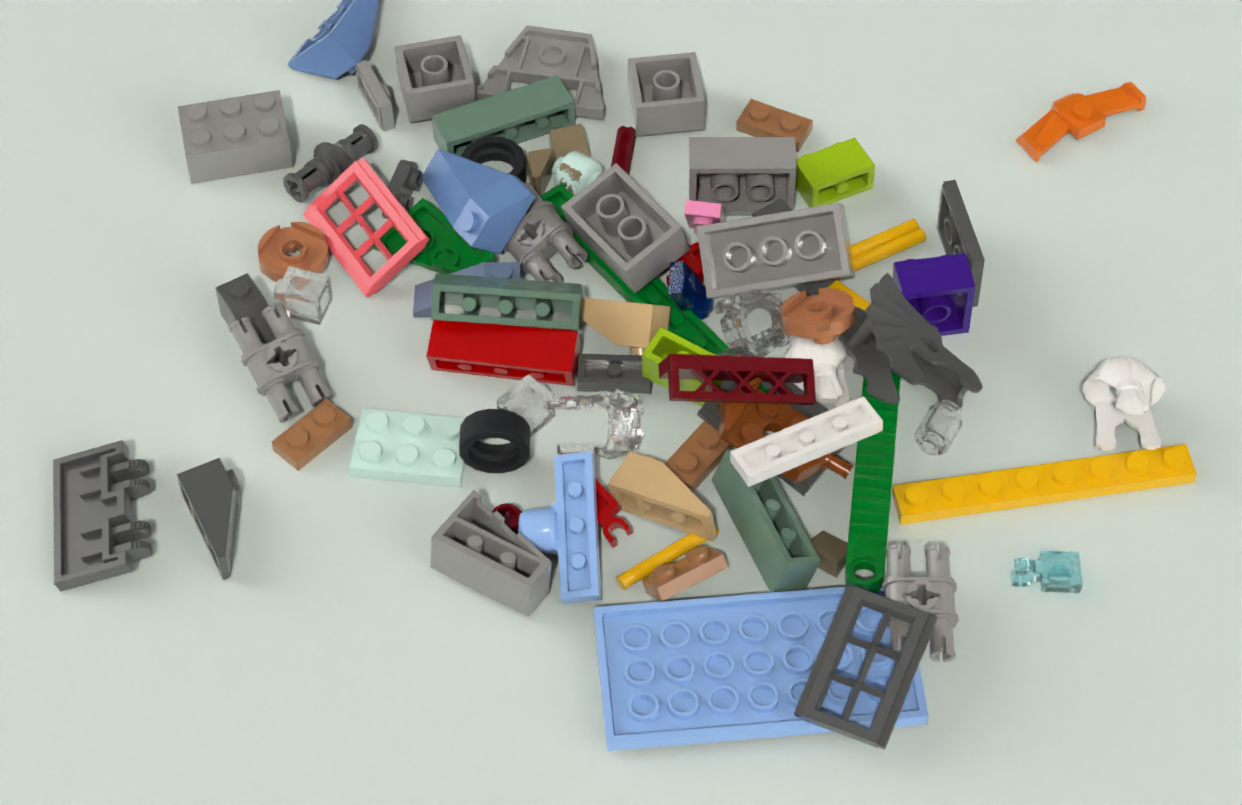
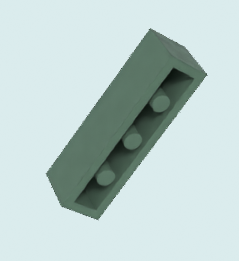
(514, 115)
(506, 301)
(767, 528)

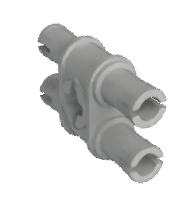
(539, 237)
(273, 377)
(934, 591)

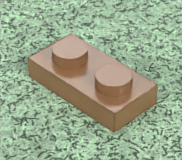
(768, 121)
(312, 434)
(698, 456)
(674, 578)

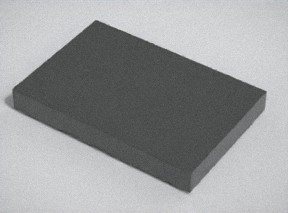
(958, 233)

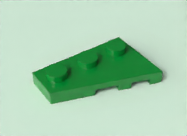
(445, 250)

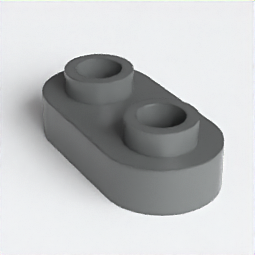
(404, 181)

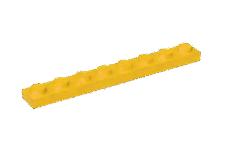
(1043, 484)

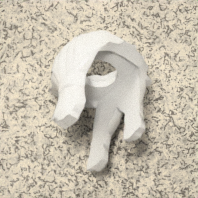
(829, 367)
(1135, 394)

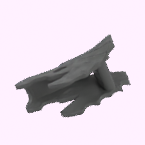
(901, 340)

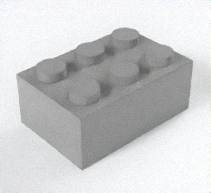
(235, 136)
(742, 172)
(625, 228)

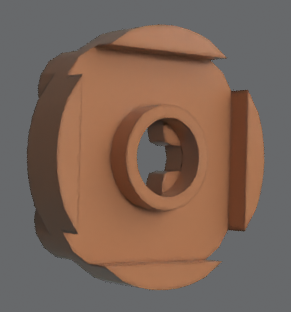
(300, 236)
(819, 315)

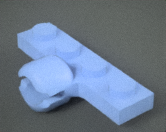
(570, 528)

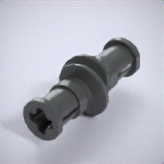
(330, 162)

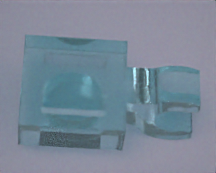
(1053, 569)

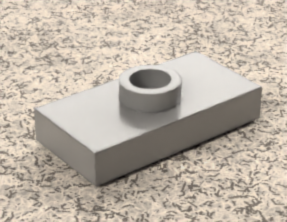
(376, 95)

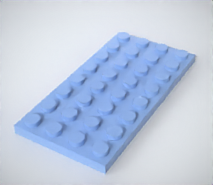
(731, 668)

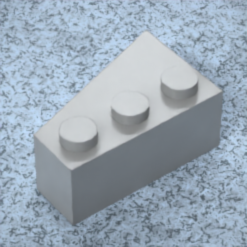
(490, 558)

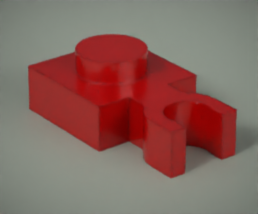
(606, 510)

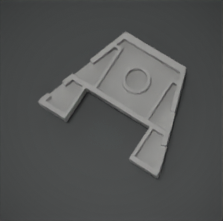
(544, 54)

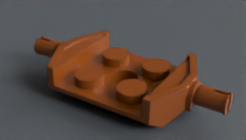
(747, 423)

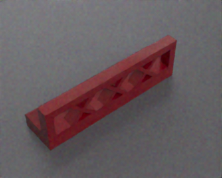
(740, 370)

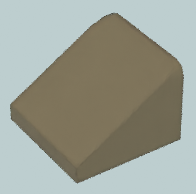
(567, 140)
(540, 168)
(831, 553)

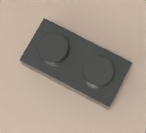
(610, 373)

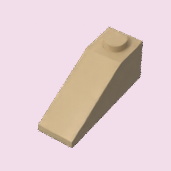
(625, 322)
(655, 493)

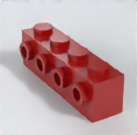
(505, 351)

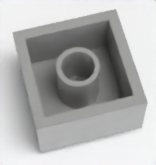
(434, 76)
(666, 94)

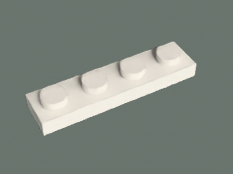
(806, 441)

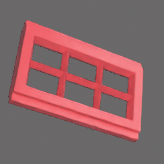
(389, 205)

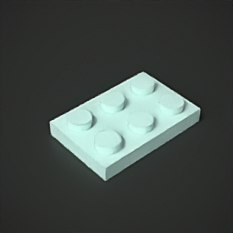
(408, 448)

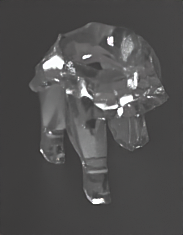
(735, 323)
(624, 422)

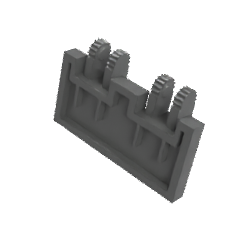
(94, 515)

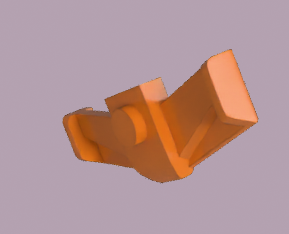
(1079, 116)

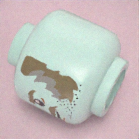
(576, 171)

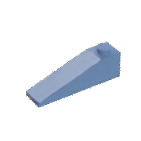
(340, 41)
(477, 199)

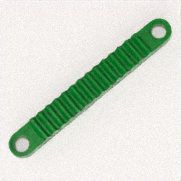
(872, 497)

